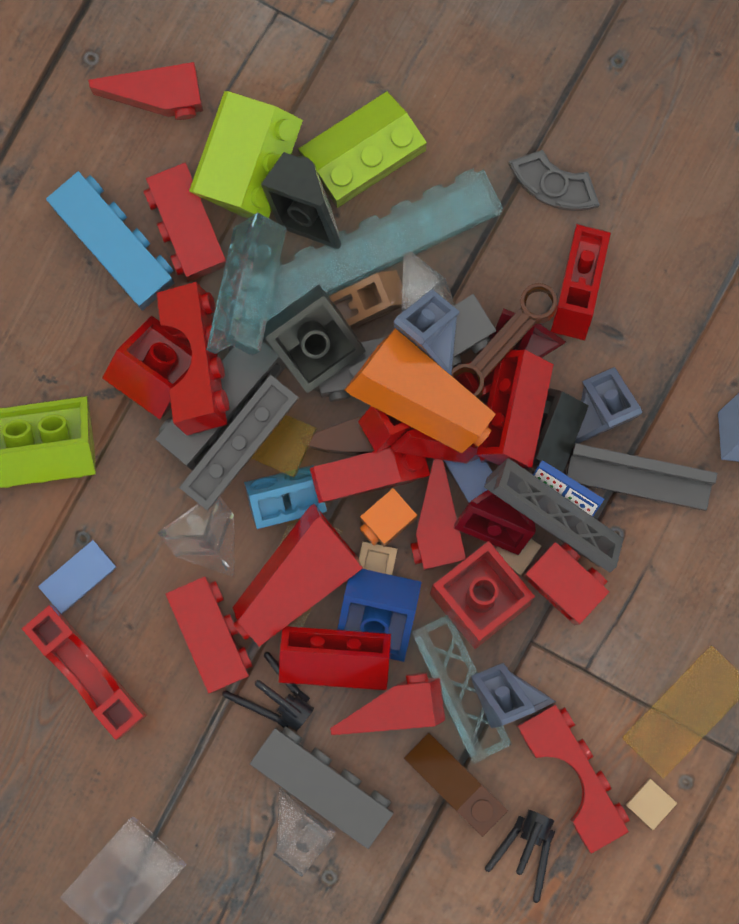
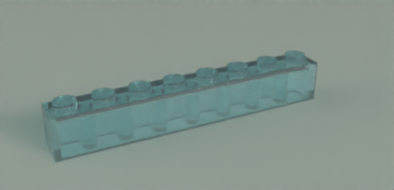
(384, 240)

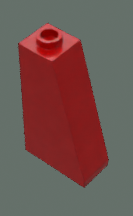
(295, 578)

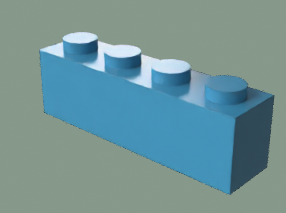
(110, 240)

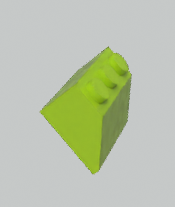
(364, 148)
(241, 152)
(46, 442)

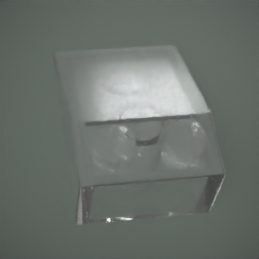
(124, 877)

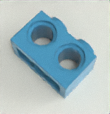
(281, 497)

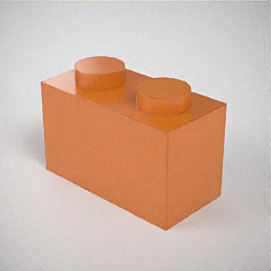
(386, 519)

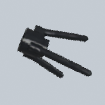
(292, 710)
(535, 830)

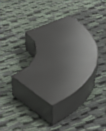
(552, 185)

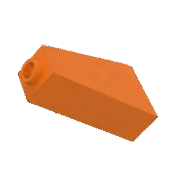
(421, 394)

